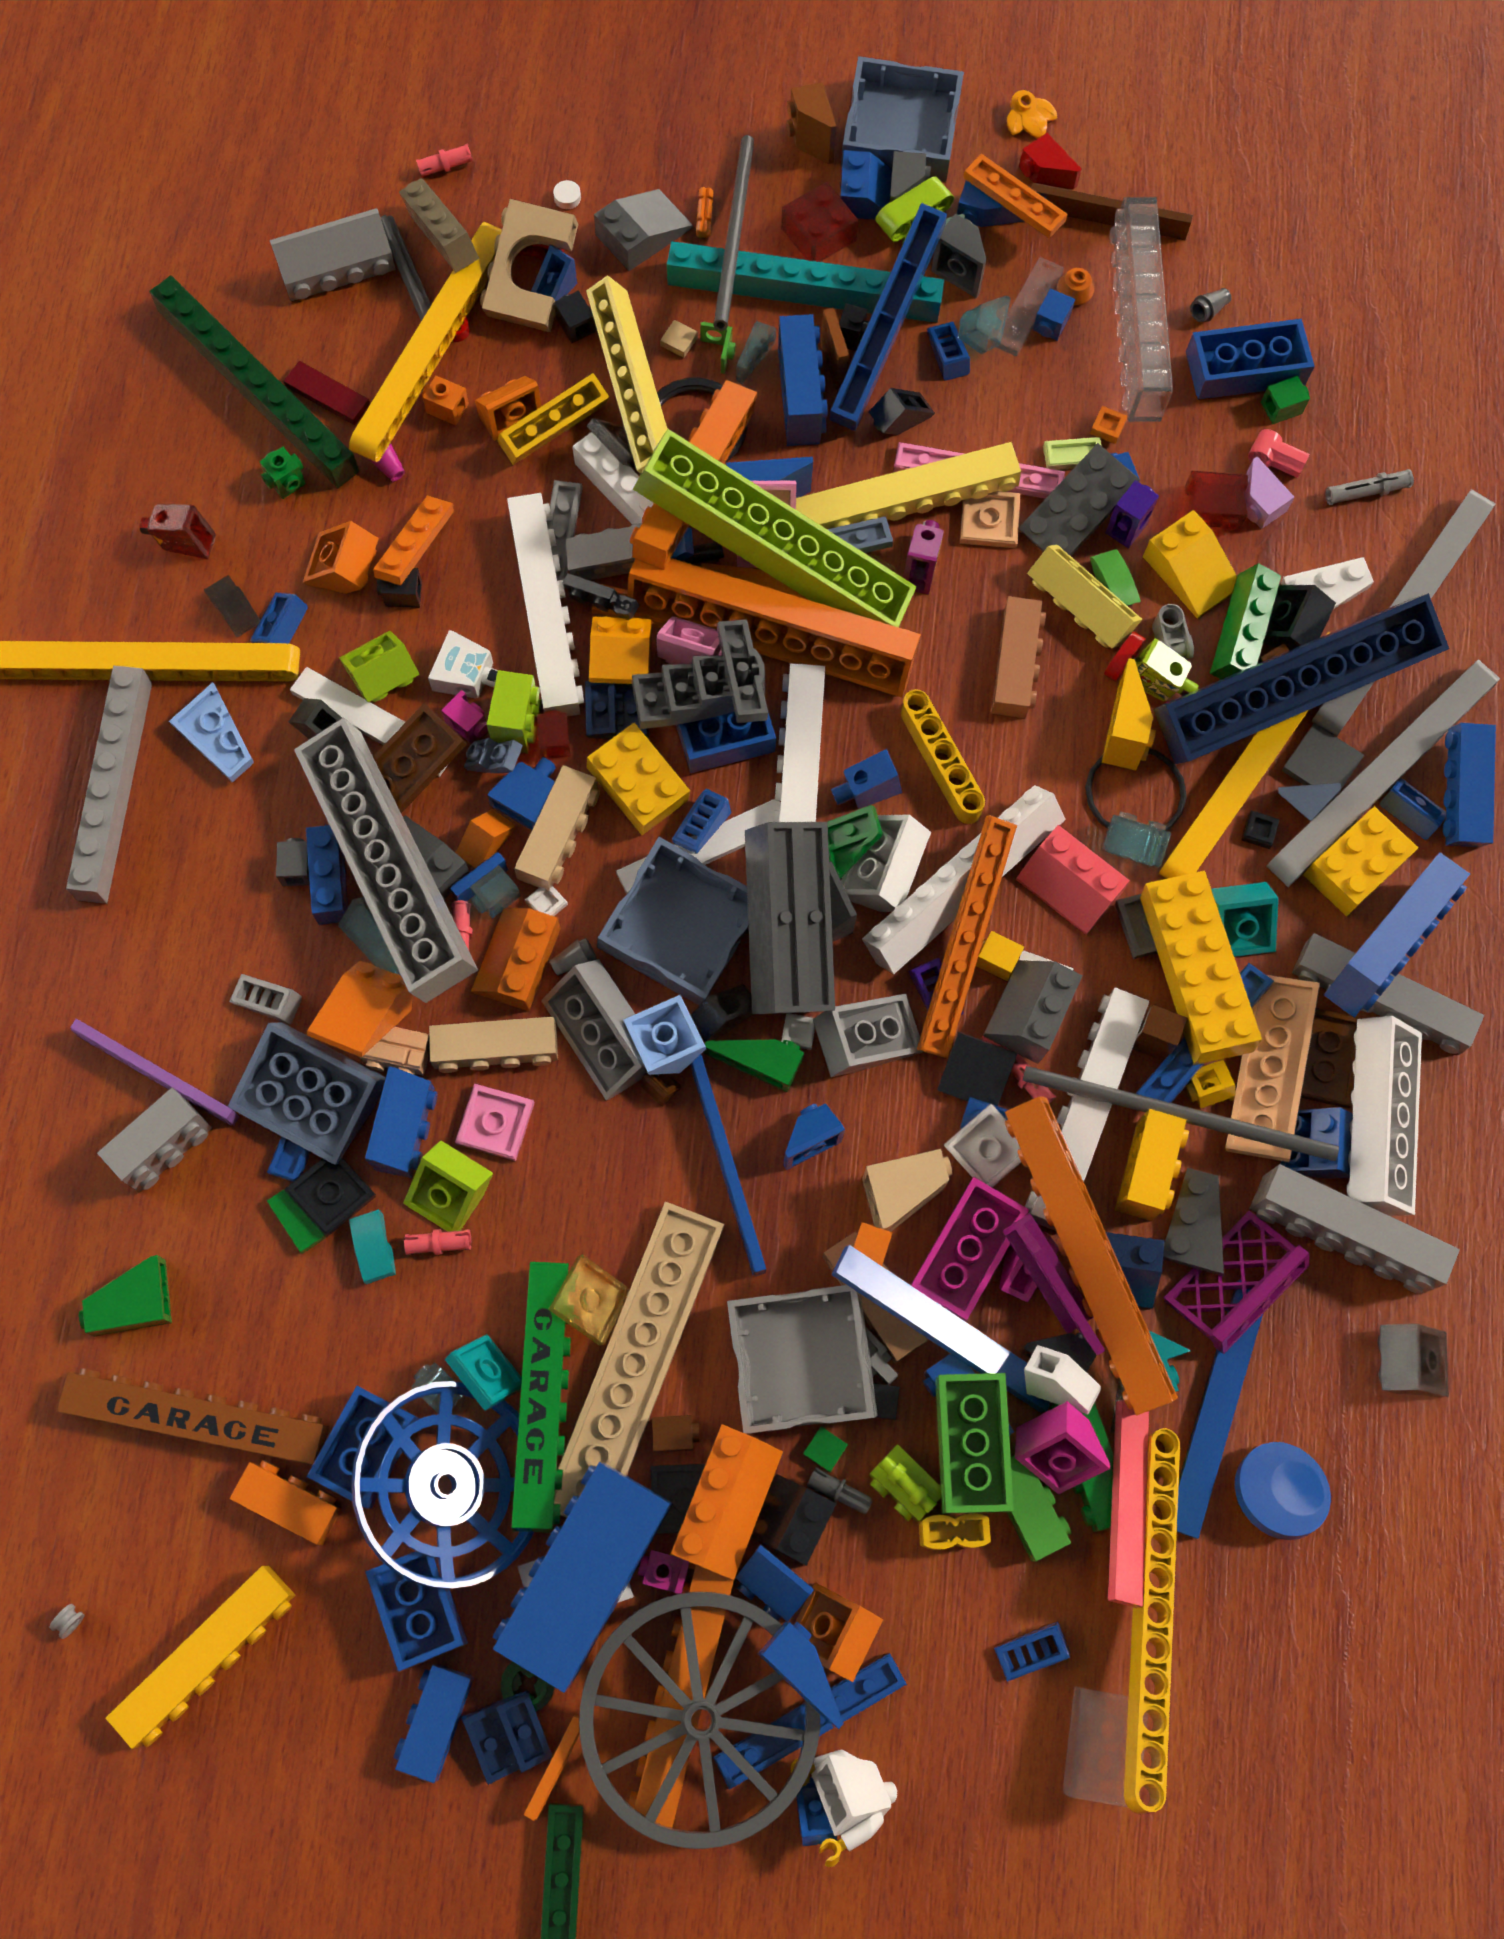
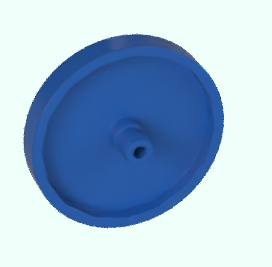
(1282, 1491)

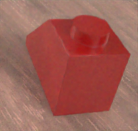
(1049, 164)

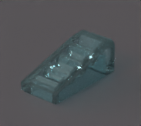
(757, 346)

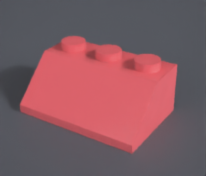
(1072, 879)

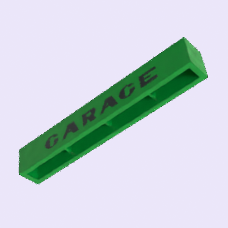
(541, 1404)

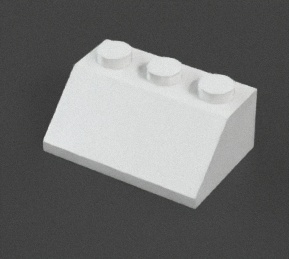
(888, 868)

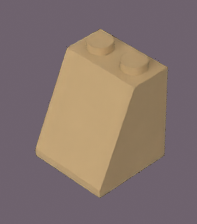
(904, 1186)

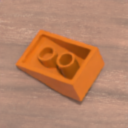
(362, 1009)

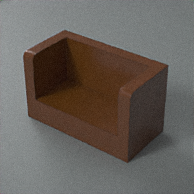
(1159, 1033)

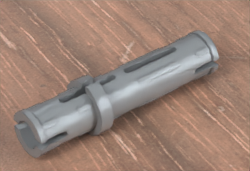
(1381, 485)

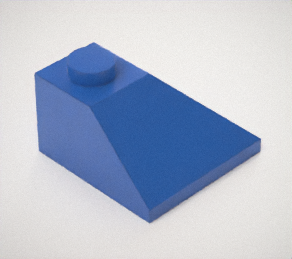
(813, 1133)

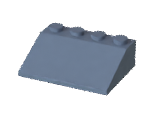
(306, 1092)

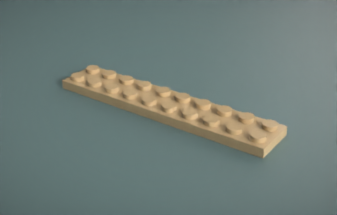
(640, 1347)

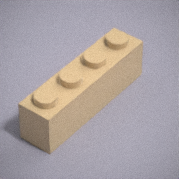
(556, 828)
(493, 1043)

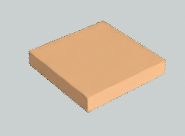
(991, 520)

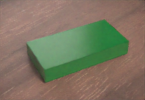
(296, 1223)

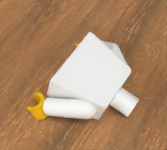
(851, 1797)

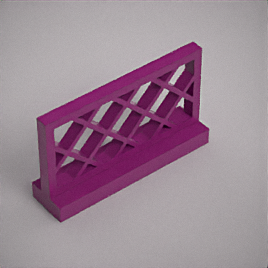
(1051, 1278)
(1262, 1292)

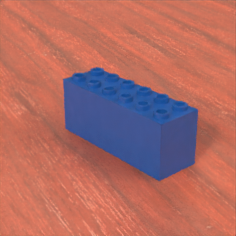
(581, 1576)

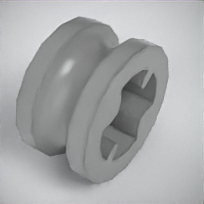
(66, 1621)

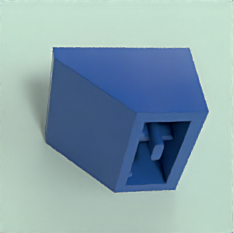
(1327, 1126)

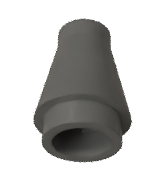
(1209, 304)
(576, 953)

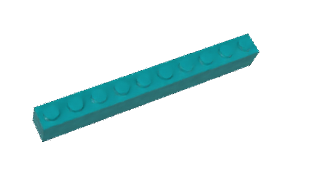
(795, 280)

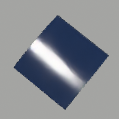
(609, 709)
(507, 1737)

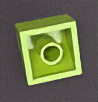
(380, 666)
(447, 1187)

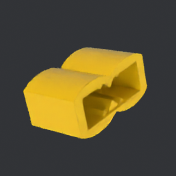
(964, 1531)

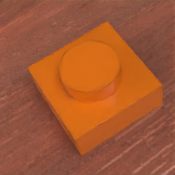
(1108, 424)

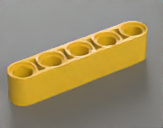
(942, 769)

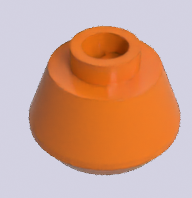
(1077, 284)

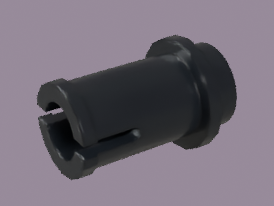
(708, 552)

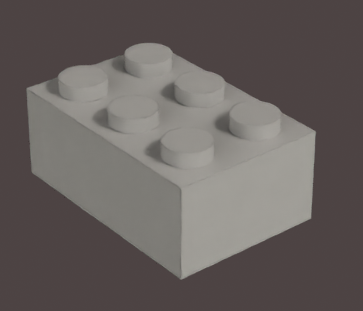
(155, 1141)

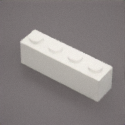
(610, 477)

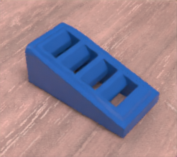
(955, 365)
(708, 804)
(1038, 1663)

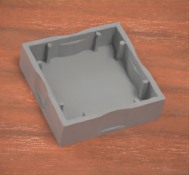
(802, 1359)

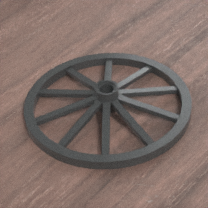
(646, 1824)

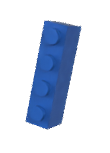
(1470, 785)

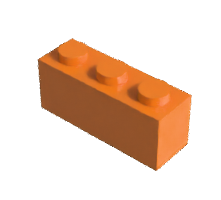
(287, 1502)

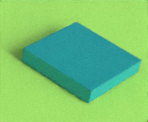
(485, 1371)

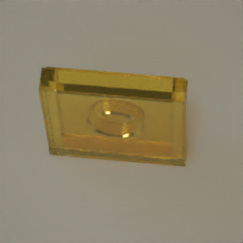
(590, 1300)

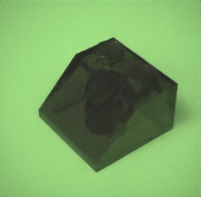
(1413, 1360)

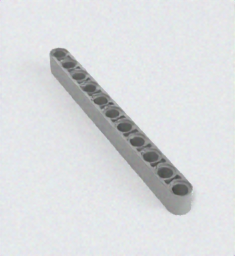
(1424, 580)
(1382, 773)

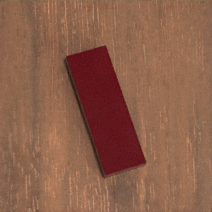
(327, 392)

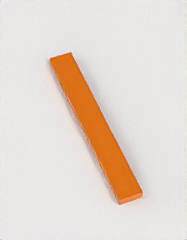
(967, 937)

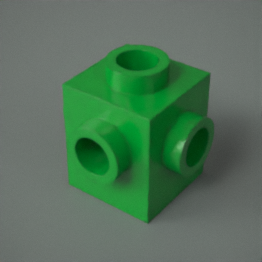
(282, 472)

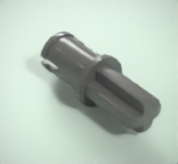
(839, 1491)

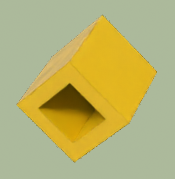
(999, 955)

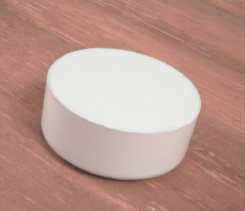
(567, 194)

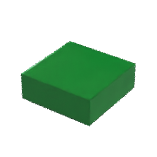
(825, 1449)

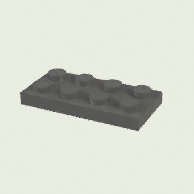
(1079, 502)

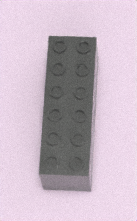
(789, 917)

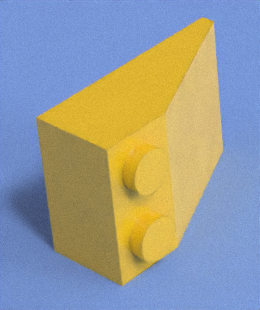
(1192, 563)
(1130, 723)

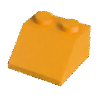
(619, 649)

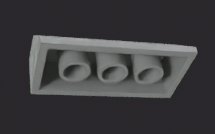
(333, 254)
(591, 1018)

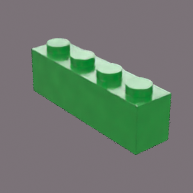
(1246, 621)
(1097, 1491)

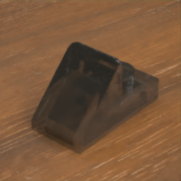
(232, 606)

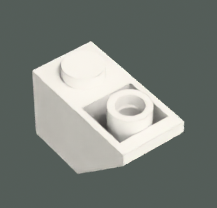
(1060, 1379)

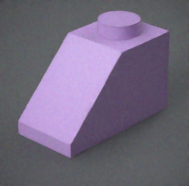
(1265, 495)

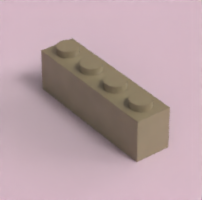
(439, 225)

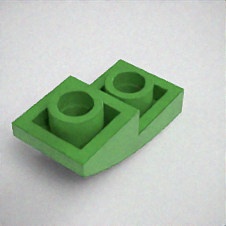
(1115, 575)

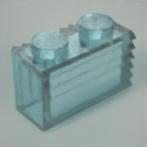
(1136, 840)

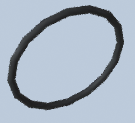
(1173, 820)

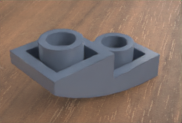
(492, 757)

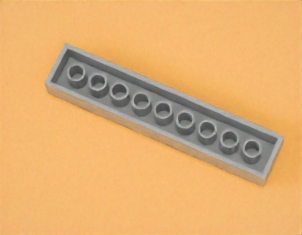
(385, 861)

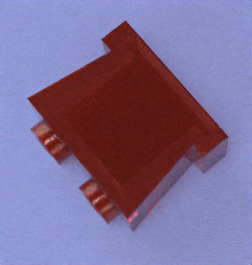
(1218, 498)

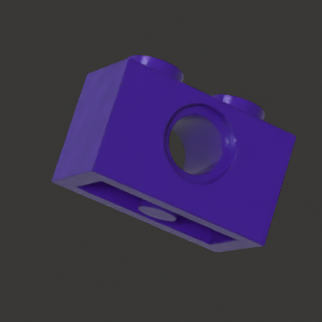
(1132, 513)

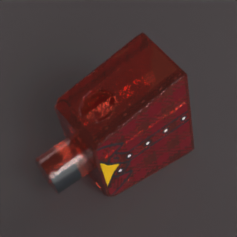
(180, 530)

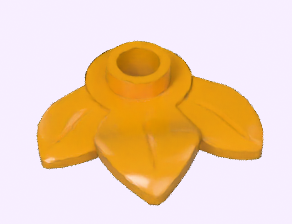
(1032, 117)

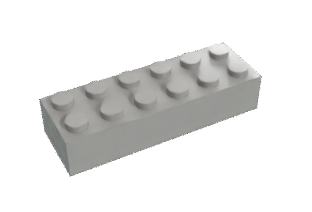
(1354, 1230)

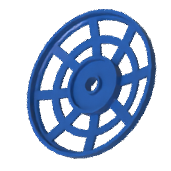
(423, 1492)

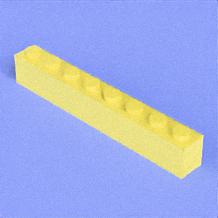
(627, 368)
(915, 488)

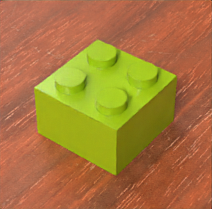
(514, 709)

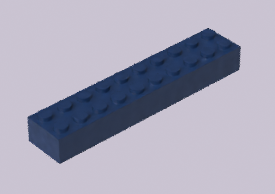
(1301, 679)

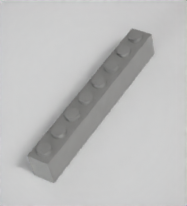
(109, 785)

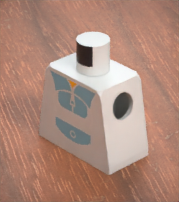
(462, 667)

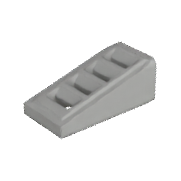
(283, 1007)

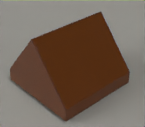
(660, 1087)

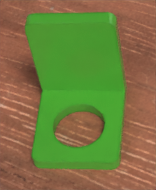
(726, 340)

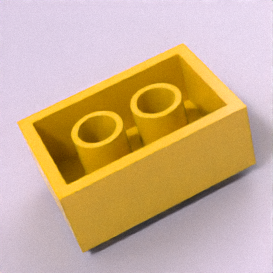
(638, 778)
(1360, 861)
(1152, 1165)

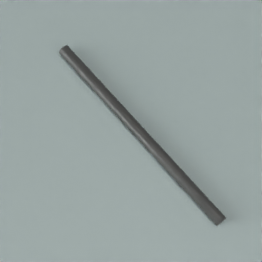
(733, 234)
(1193, 1116)

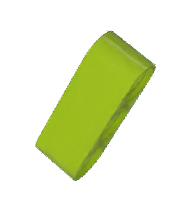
(899, 214)

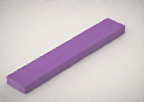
(154, 1072)

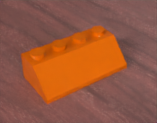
(727, 1502)

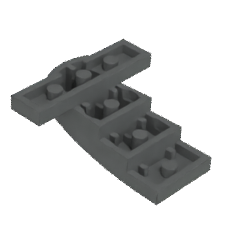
(706, 686)

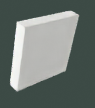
(985, 1147)

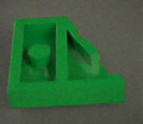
(852, 837)

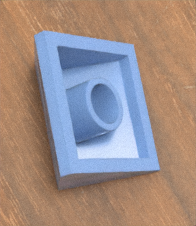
(665, 1037)

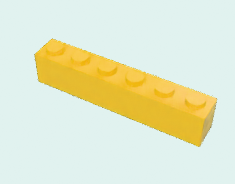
(200, 1657)

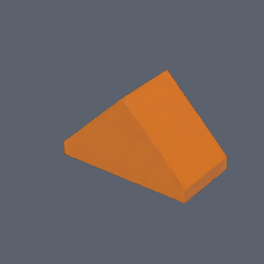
(484, 837)

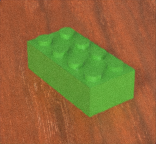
(974, 1443)

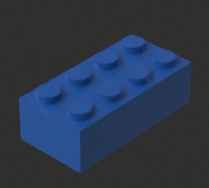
(1248, 358)
(801, 380)

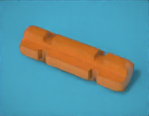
(704, 212)

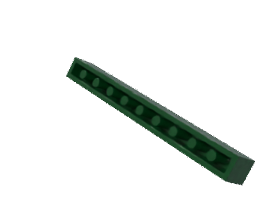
(254, 382)

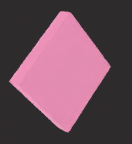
(494, 1122)

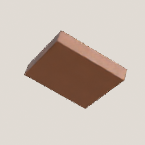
(834, 347)

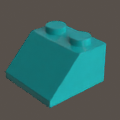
(1249, 917)

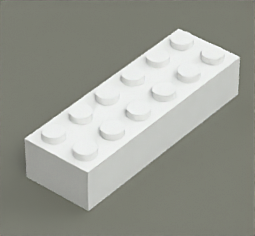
(1385, 1115)

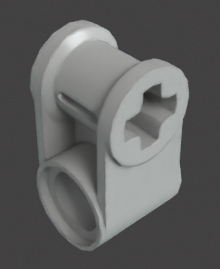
(1176, 635)

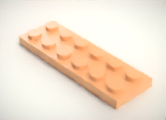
(1274, 1073)

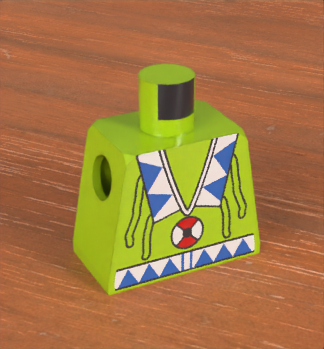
(1164, 671)

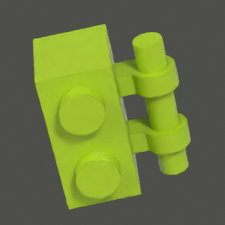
(906, 1484)

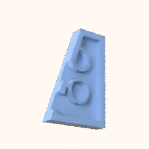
(213, 733)

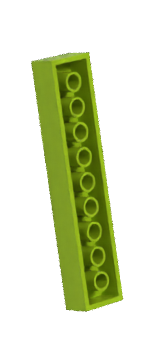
(770, 533)

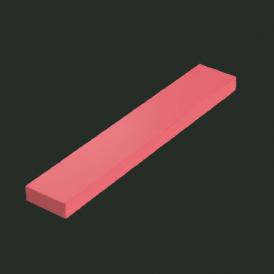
(1128, 1507)

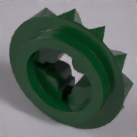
(512, 1680)

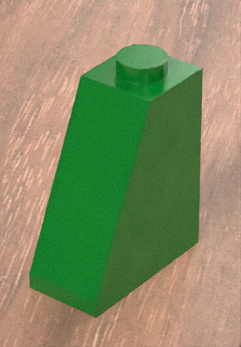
(130, 1301)

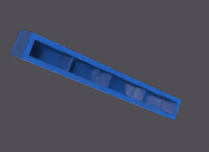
(888, 317)

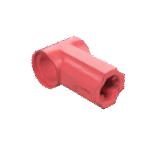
(1278, 454)

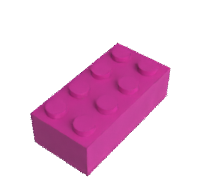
(968, 1249)

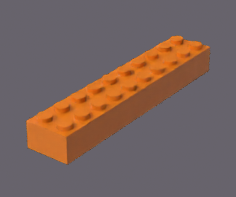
(787, 624)

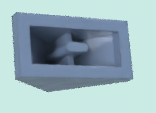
(1310, 798)

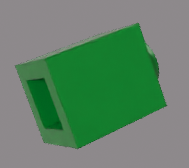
(1285, 399)

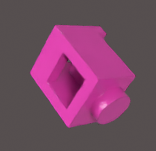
(465, 717)
(677, 1571)

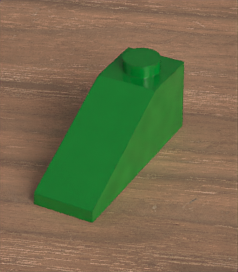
(764, 1059)

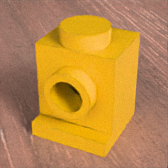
(1217, 1080)

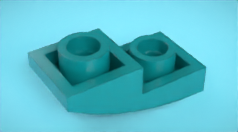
(371, 1246)

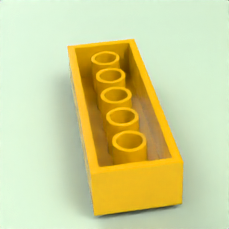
(1200, 967)

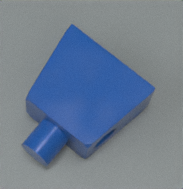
(869, 781)
(524, 792)

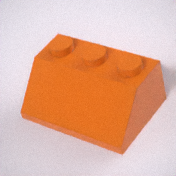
(517, 957)

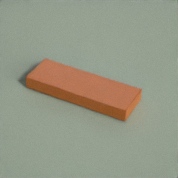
(554, 1770)

